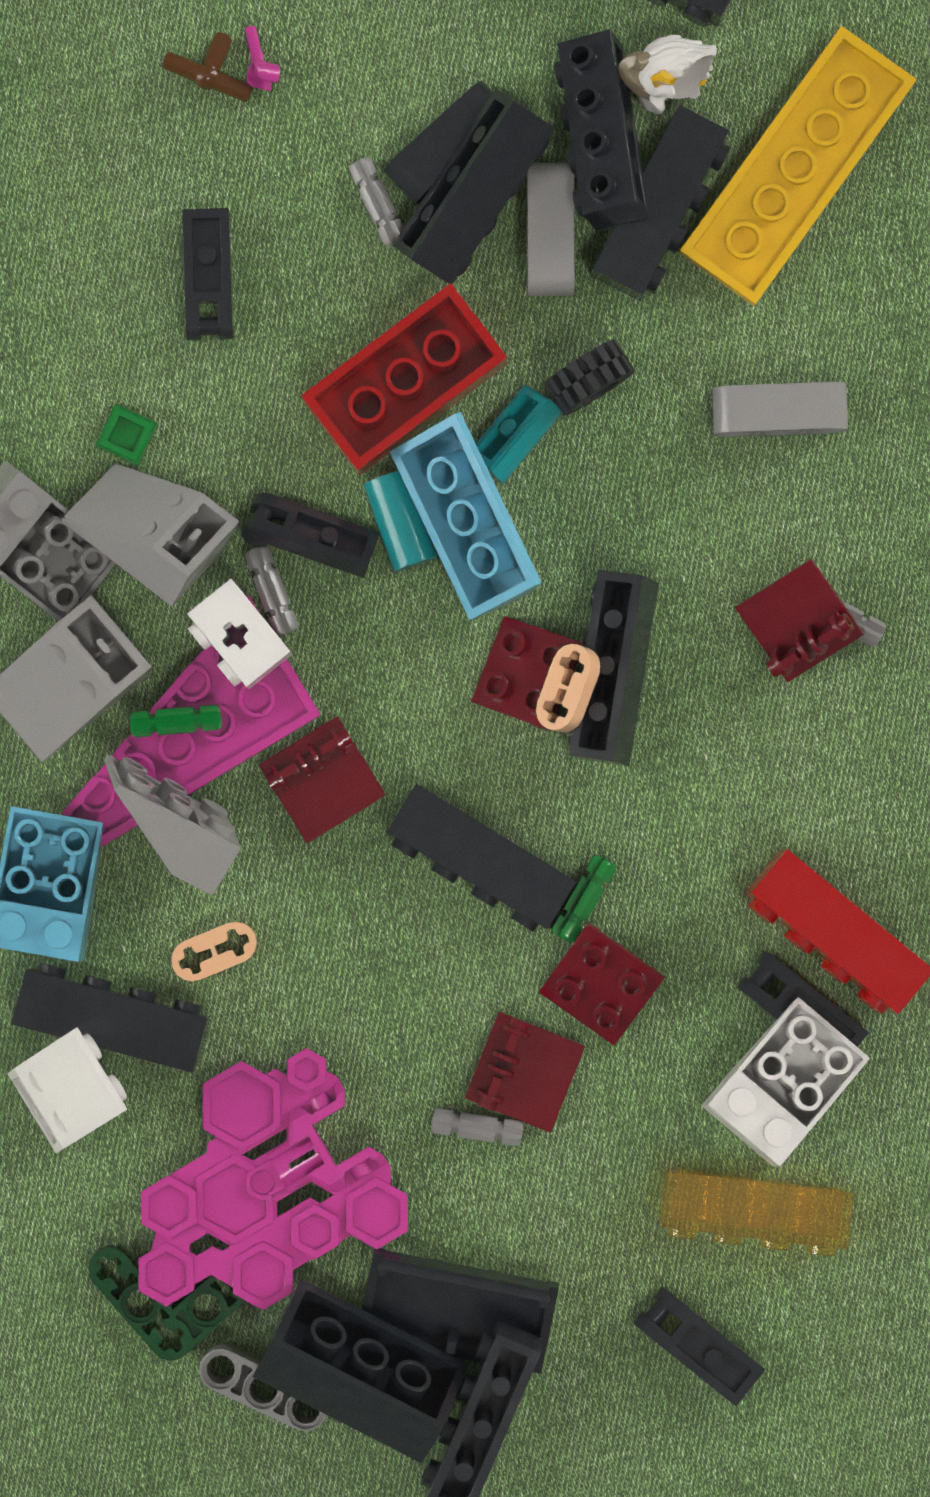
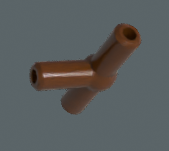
(208, 74)

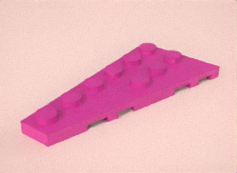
(250, 724)

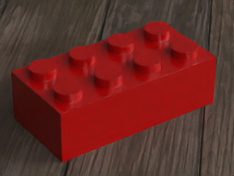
(405, 379)
(839, 932)

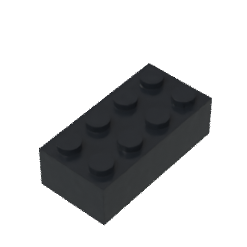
(361, 1371)

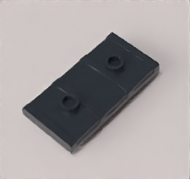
(455, 1302)

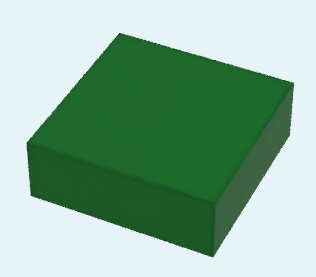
(127, 435)

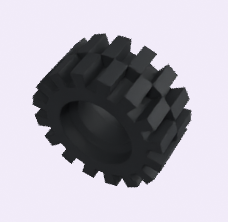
(589, 377)

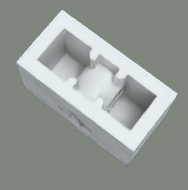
(231, 607)

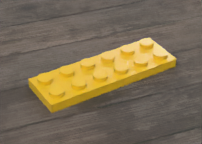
(797, 166)

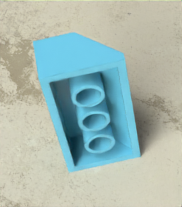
(465, 517)

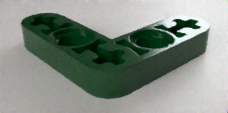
(180, 1316)

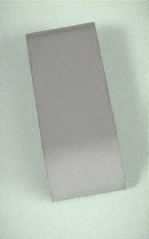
(550, 230)
(780, 409)
(239, 1388)

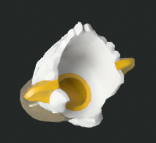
(666, 70)

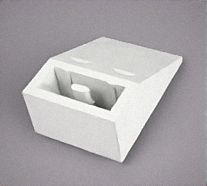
(785, 1082)
(68, 1089)

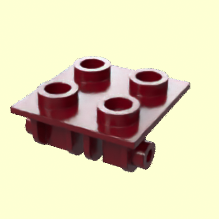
(799, 621)
(519, 670)
(322, 780)
(601, 984)
(524, 1072)

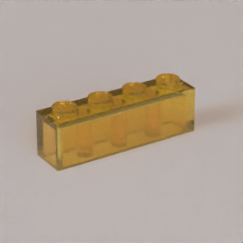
(755, 1209)

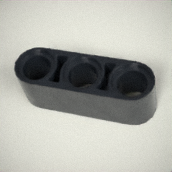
(425, 157)

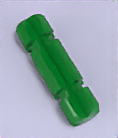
(175, 721)
(583, 898)

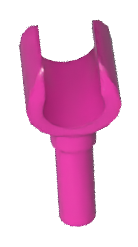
(260, 73)

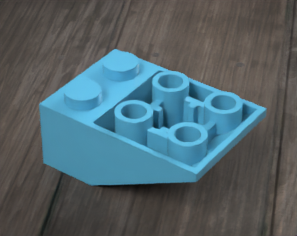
(48, 883)

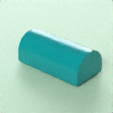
(516, 432)
(399, 522)

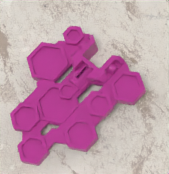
(239, 1196)

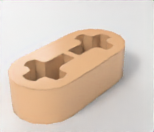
(568, 688)
(210, 940)

